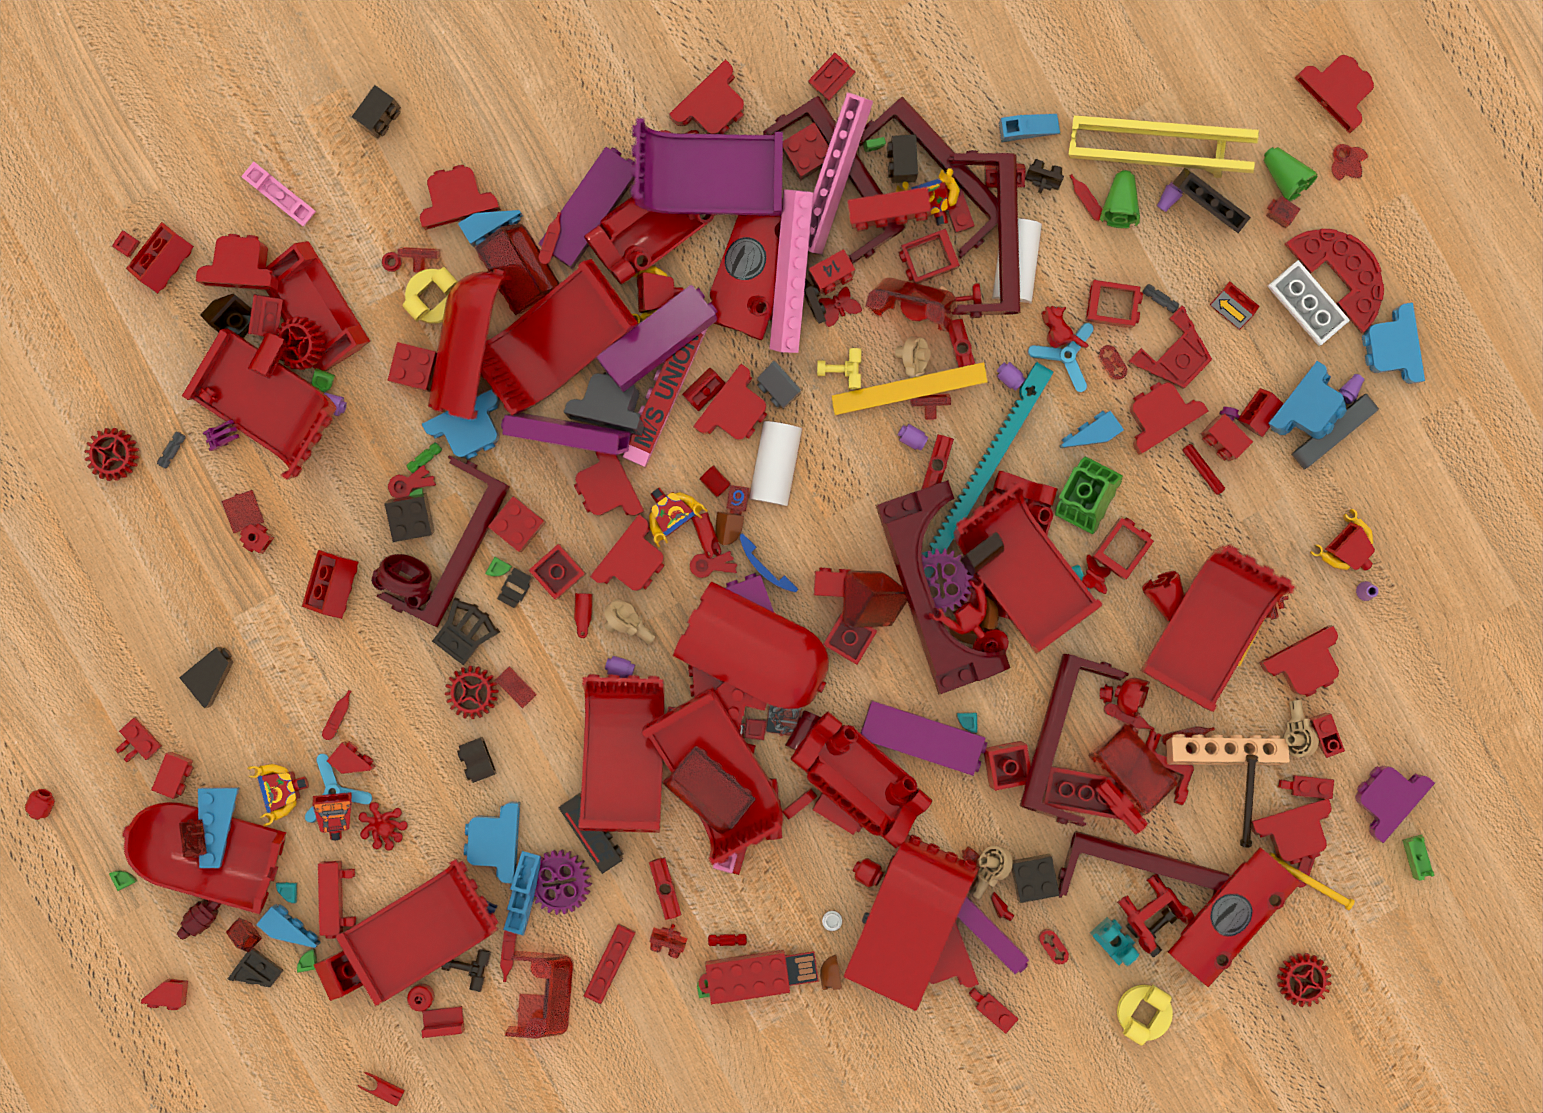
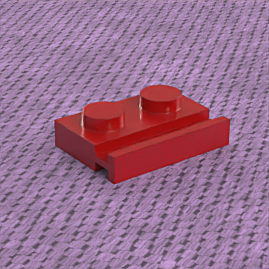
(831, 76)
(265, 315)

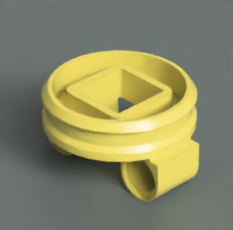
(418, 285)
(1161, 1020)

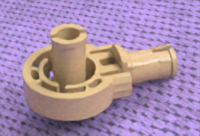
(914, 358)
(626, 620)
(1300, 732)
(992, 869)

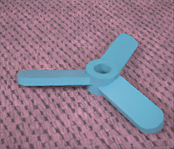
(1071, 363)
(330, 782)

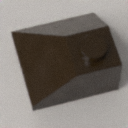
(228, 313)

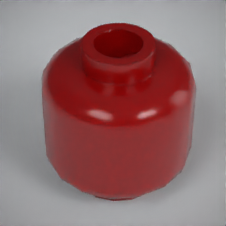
(39, 804)
(868, 872)
(422, 991)

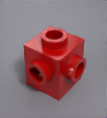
(262, 539)

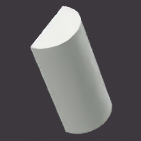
(1028, 253)
(1308, 303)
(775, 463)

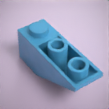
(1028, 126)
(482, 225)
(1100, 431)
(282, 926)

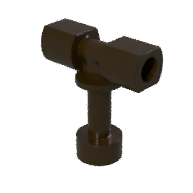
(1167, 917)
(475, 969)

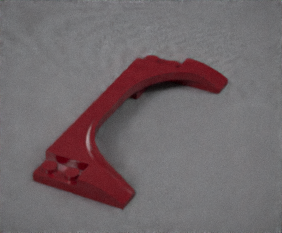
(904, 526)

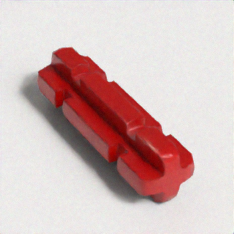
(727, 940)

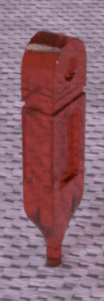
(1188, 732)

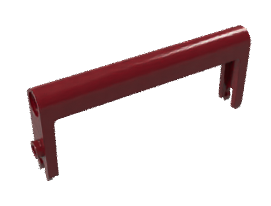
(939, 152)
(858, 174)
(1007, 232)
(464, 551)
(1051, 733)
(1138, 859)

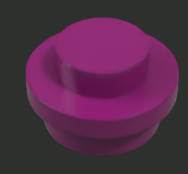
(1232, 413)

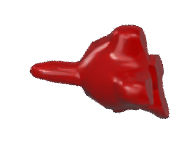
(1059, 331)

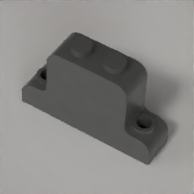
(607, 406)

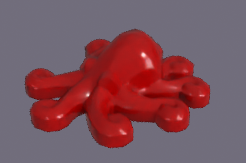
(382, 826)

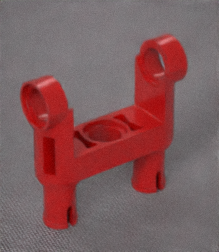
(1184, 771)
(1164, 897)

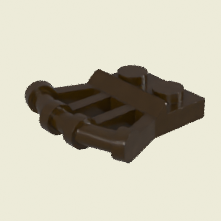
(455, 641)

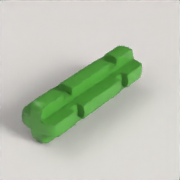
(424, 457)

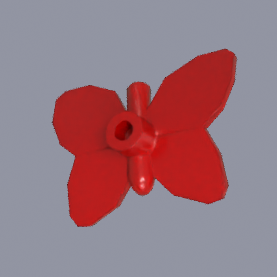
(839, 304)
(1095, 575)

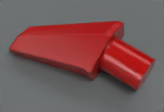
(1001, 907)

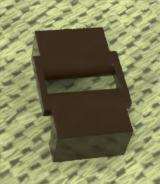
(509, 595)

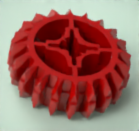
(307, 350)
(115, 447)
(477, 699)
(1306, 972)

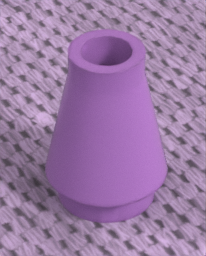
(1169, 197)
(1351, 388)
(1363, 588)

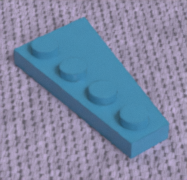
(216, 811)

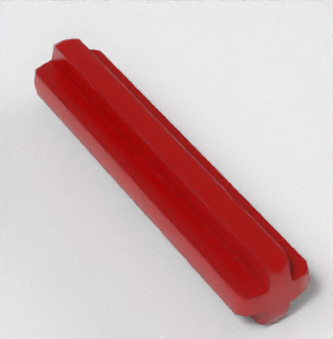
(1203, 469)

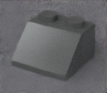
(778, 385)

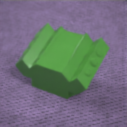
(1088, 494)

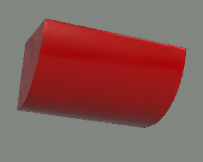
(268, 355)
(1260, 412)

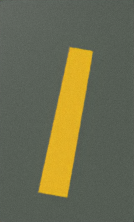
(909, 388)

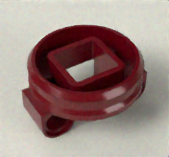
(415, 590)

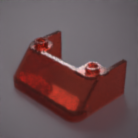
(558, 973)

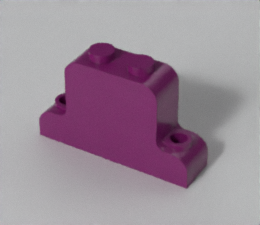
(1390, 798)

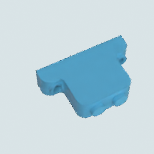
(1395, 345)
(1311, 406)
(467, 435)
(495, 841)

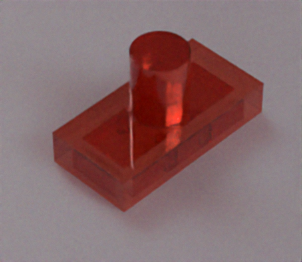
(418, 256)
(930, 403)
(516, 687)

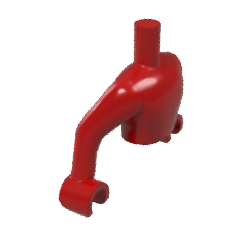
(967, 616)

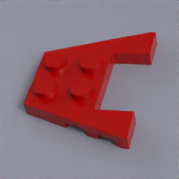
(1182, 360)

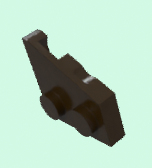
(817, 309)
(256, 969)

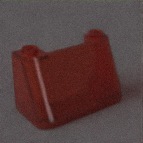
(938, 302)
(1135, 768)

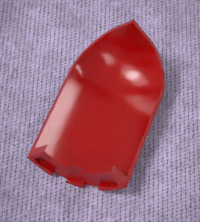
(464, 343)
(754, 649)
(247, 868)

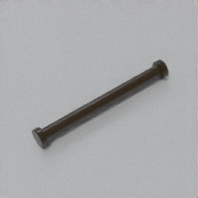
(1245, 841)

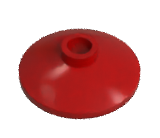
(992, 641)

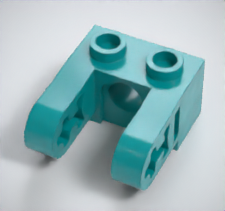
(1121, 952)

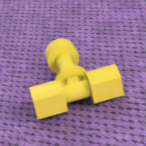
(850, 368)

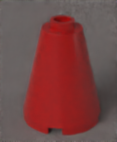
(1165, 593)

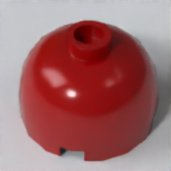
(1132, 696)

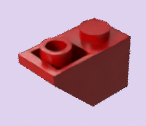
(1329, 738)
(349, 760)
(170, 993)

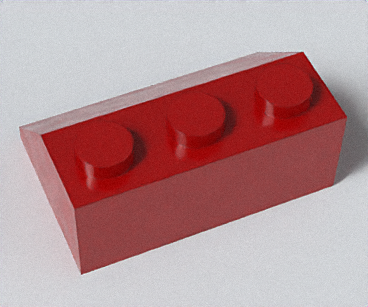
(159, 258)
(330, 584)

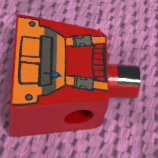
(333, 813)

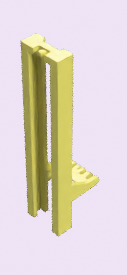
(1210, 165)

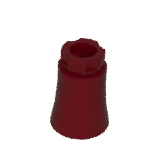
(801, 729)

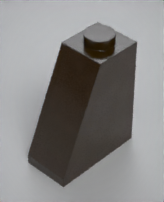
(208, 676)

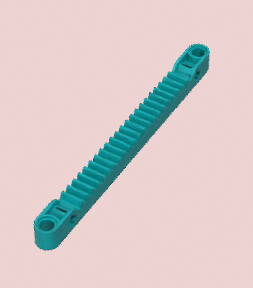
(1037, 380)

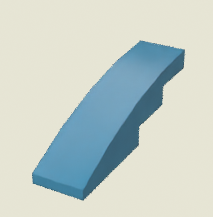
(523, 893)

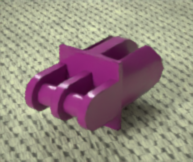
(218, 437)

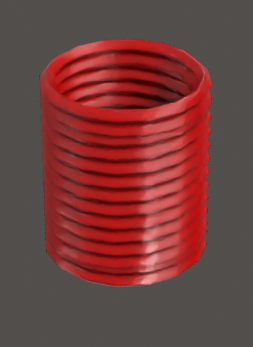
(715, 481)

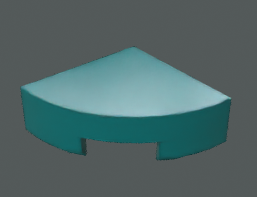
(968, 721)
(287, 891)

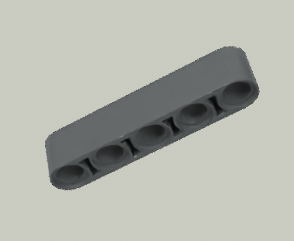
(1355, 415)

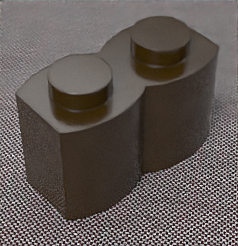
(477, 760)

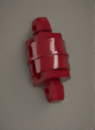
(198, 918)

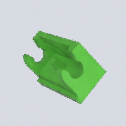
(1418, 857)

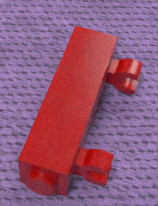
(331, 899)

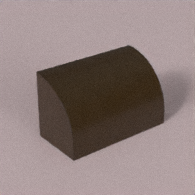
(983, 554)

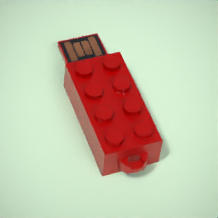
(757, 975)

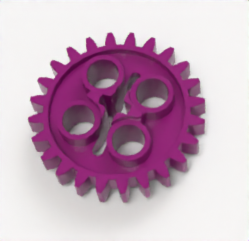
(959, 578)
(563, 899)

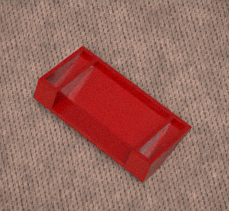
(312, 294)

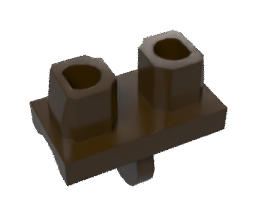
(1044, 178)

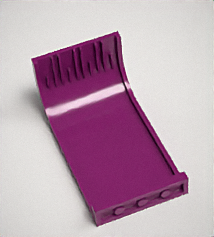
(707, 172)

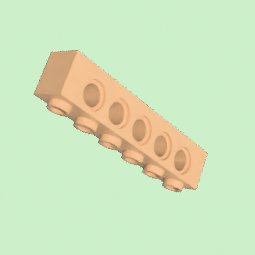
(1178, 755)

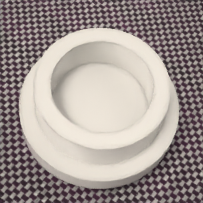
(832, 920)

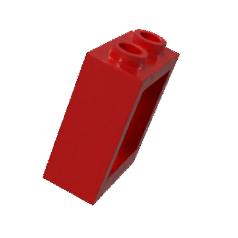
(948, 251)
(1091, 314)
(1111, 564)

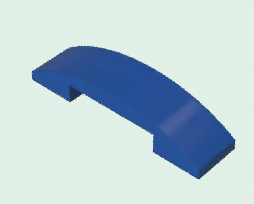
(749, 547)

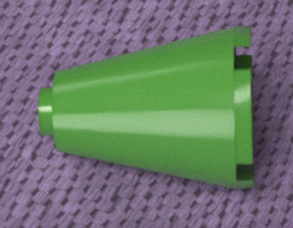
(1289, 173)
(1122, 202)

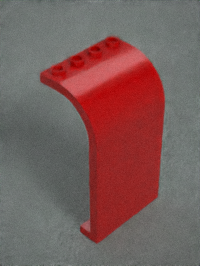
(555, 339)
(276, 412)
(1031, 575)
(1215, 625)
(708, 725)
(619, 764)
(911, 921)
(418, 933)

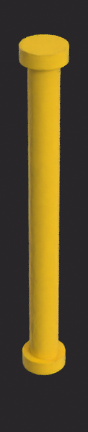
(1348, 903)

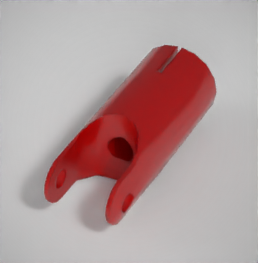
(706, 535)
(583, 612)
(385, 1090)

